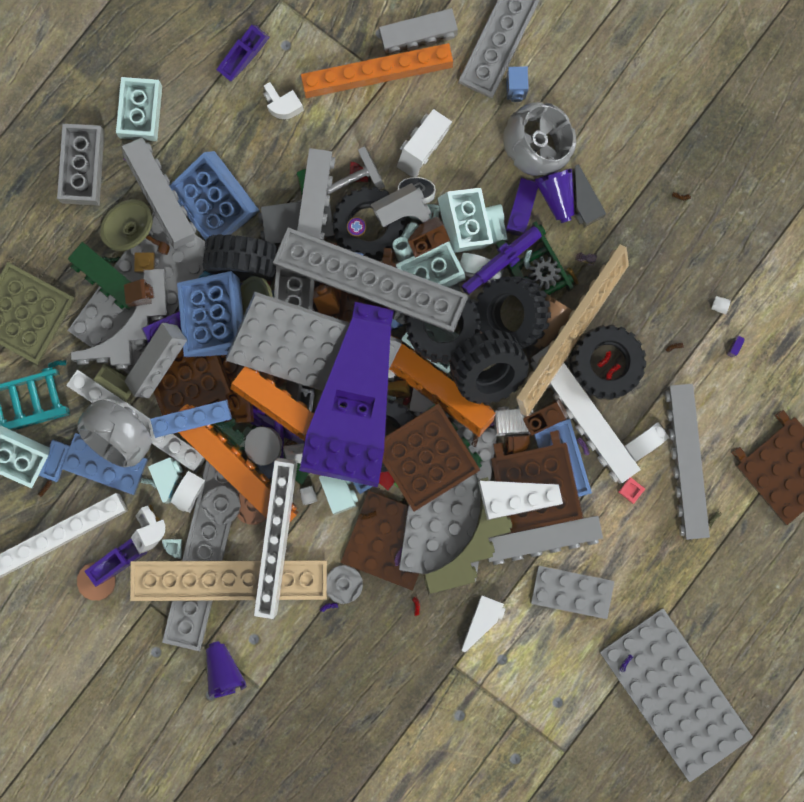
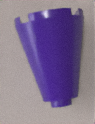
(558, 193)
(222, 671)

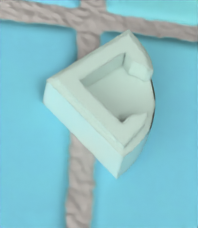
(173, 547)

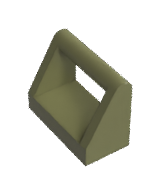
(113, 382)

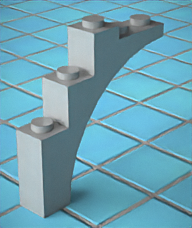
(119, 347)

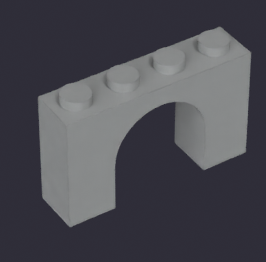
(401, 203)

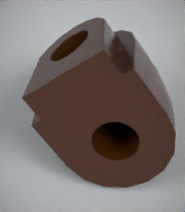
(517, 443)

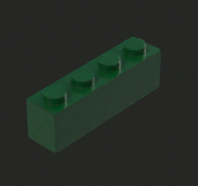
(101, 273)

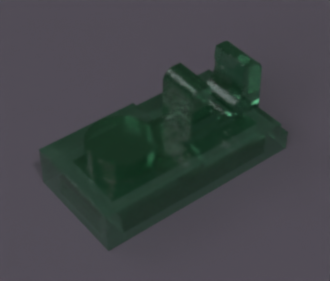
(234, 437)

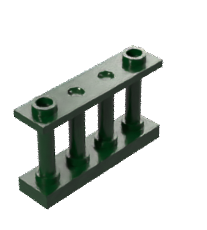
(515, 271)

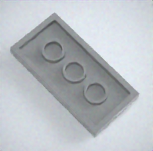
(572, 592)

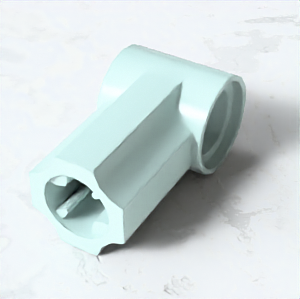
(496, 222)
(401, 246)

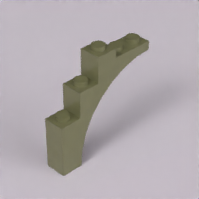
(459, 570)

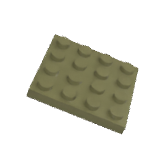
(29, 313)

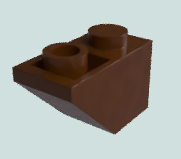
(428, 236)
(138, 293)
(326, 299)
(545, 417)

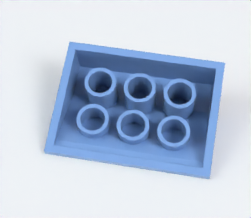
(213, 197)
(210, 313)

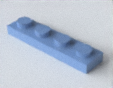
(191, 418)

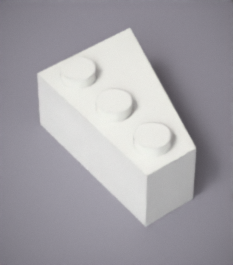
(423, 142)

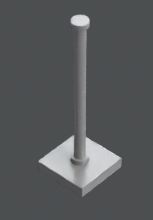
(368, 169)

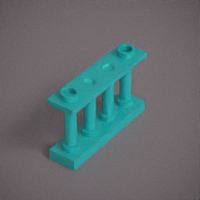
(39, 415)

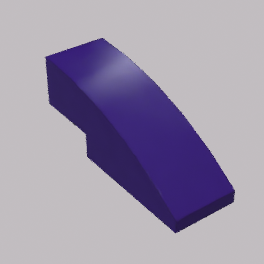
(243, 52)
(113, 563)

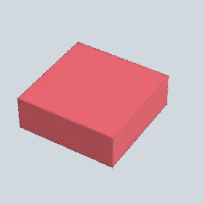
(631, 490)

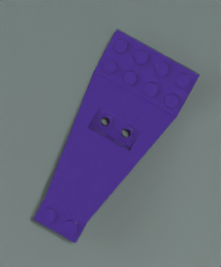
(345, 440)

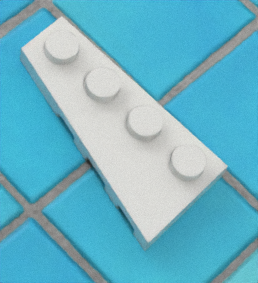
(513, 498)

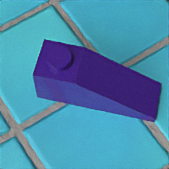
(522, 207)

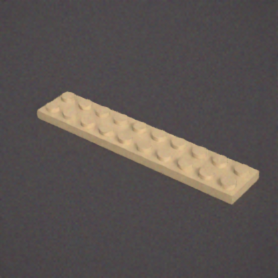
(571, 332)
(222, 580)

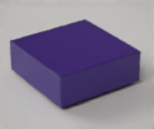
(736, 346)

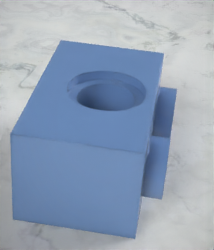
(517, 83)

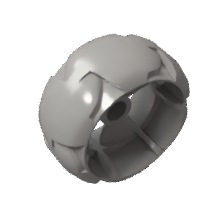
(522, 146)
(114, 433)

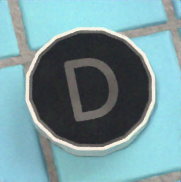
(426, 186)

